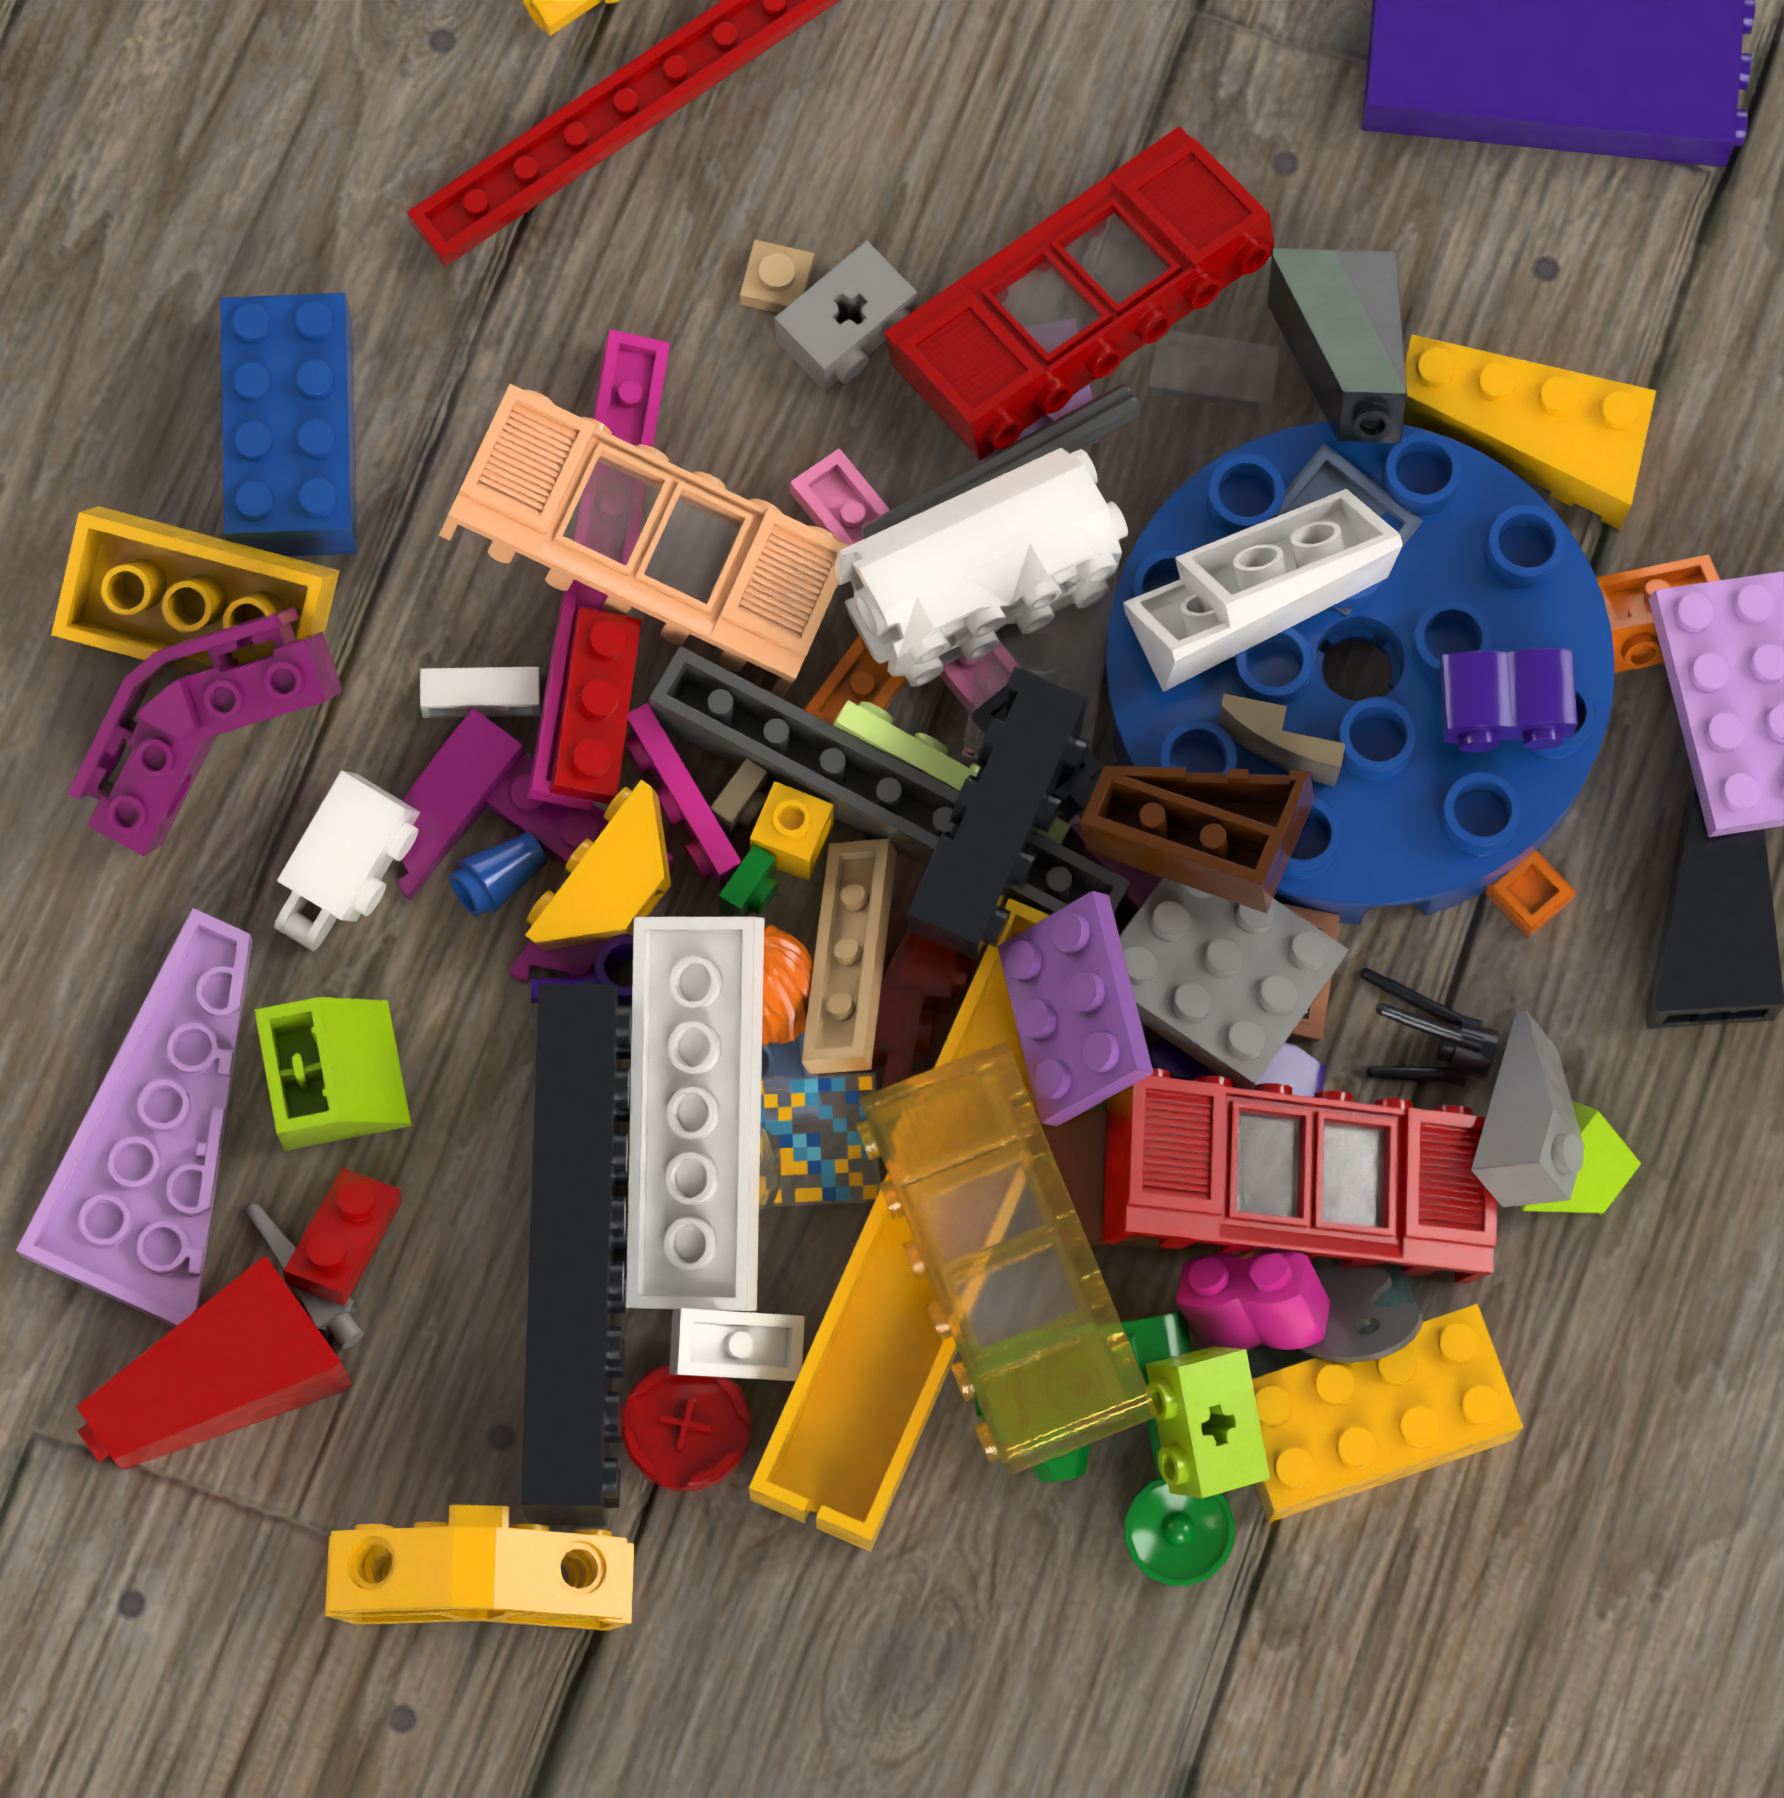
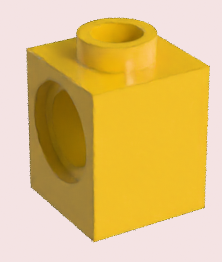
(793, 829)

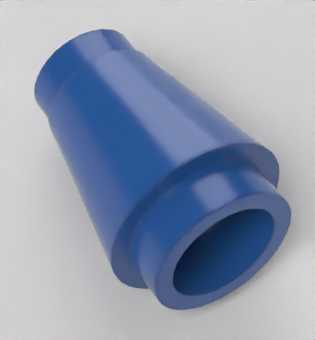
(495, 874)

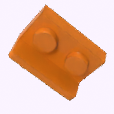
(1630, 612)

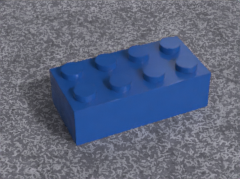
(289, 423)

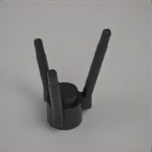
(1462, 1042)

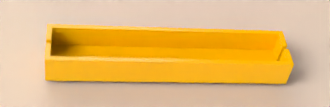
(877, 1349)

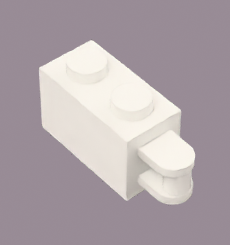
(344, 857)

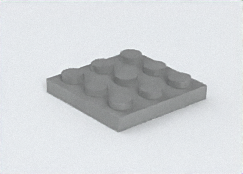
(1224, 976)

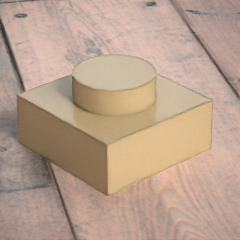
(775, 276)

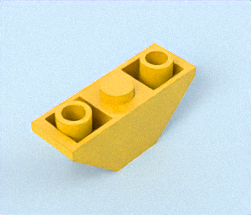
(609, 878)

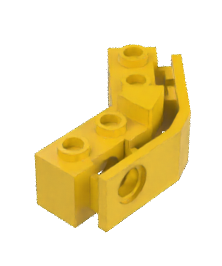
(479, 1573)

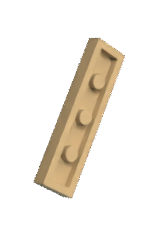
(849, 956)

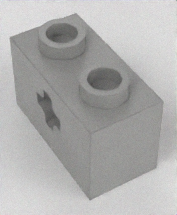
(856, 287)

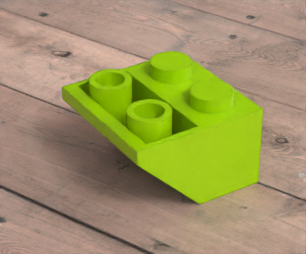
(331, 1070)

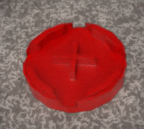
(685, 1429)

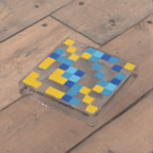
(818, 1137)

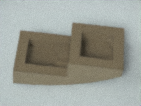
(1259, 730)

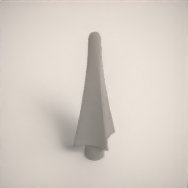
(325, 1314)

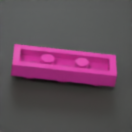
(680, 797)

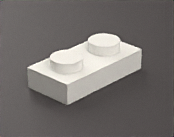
(736, 1344)

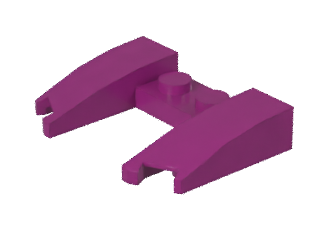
(489, 769)

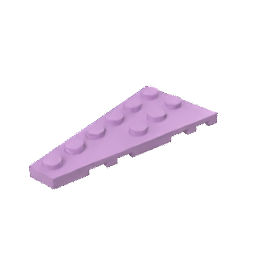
(144, 1165)

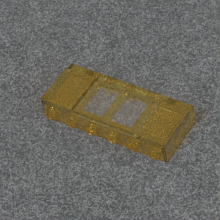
(1004, 1259)

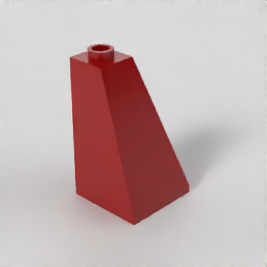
(216, 1372)

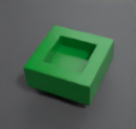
(751, 885)

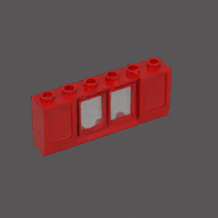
(1081, 292)
(1298, 1175)

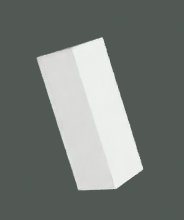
(1260, 584)

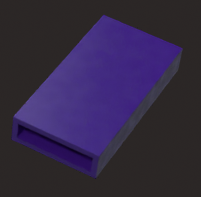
(1564, 74)

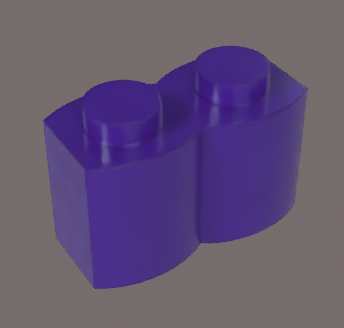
(1508, 697)

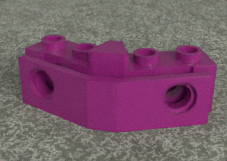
(187, 717)

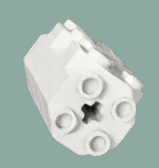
(983, 562)

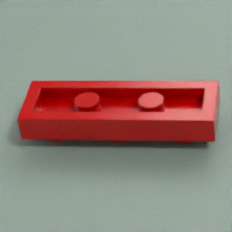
(595, 705)

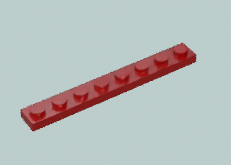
(604, 121)

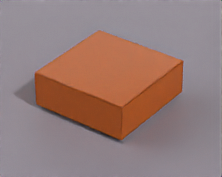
(1531, 893)

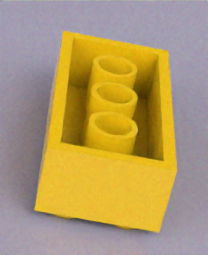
(154, 584)
(1371, 1422)

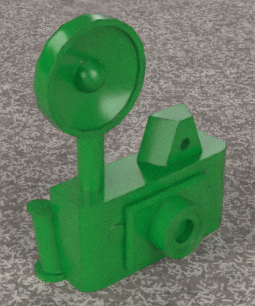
(1166, 1534)

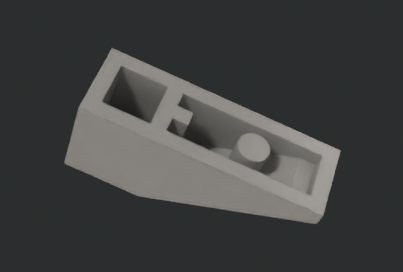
(1531, 1128)

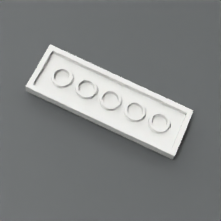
(695, 1113)

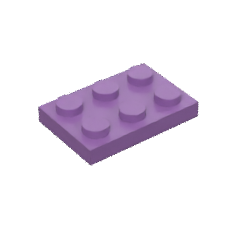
(1075, 1009)

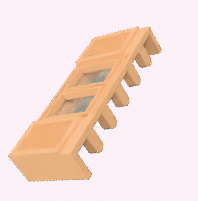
(648, 535)

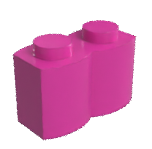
(1253, 1300)

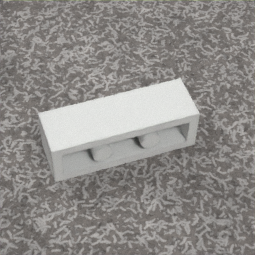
(488, 690)

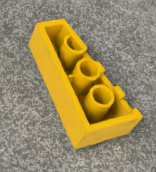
(1537, 420)

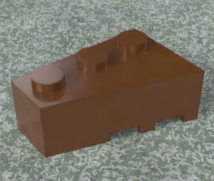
(1201, 828)

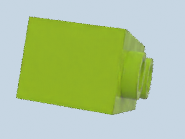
(1214, 1390)

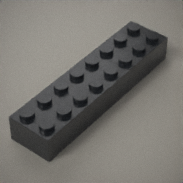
(572, 1256)

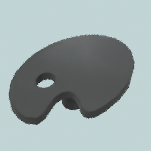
(1353, 1309)

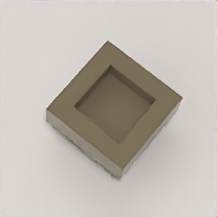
(741, 799)

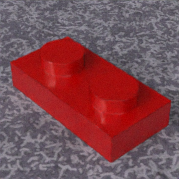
(342, 1236)

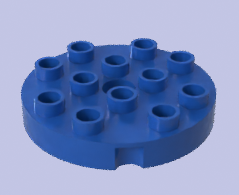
(1478, 575)

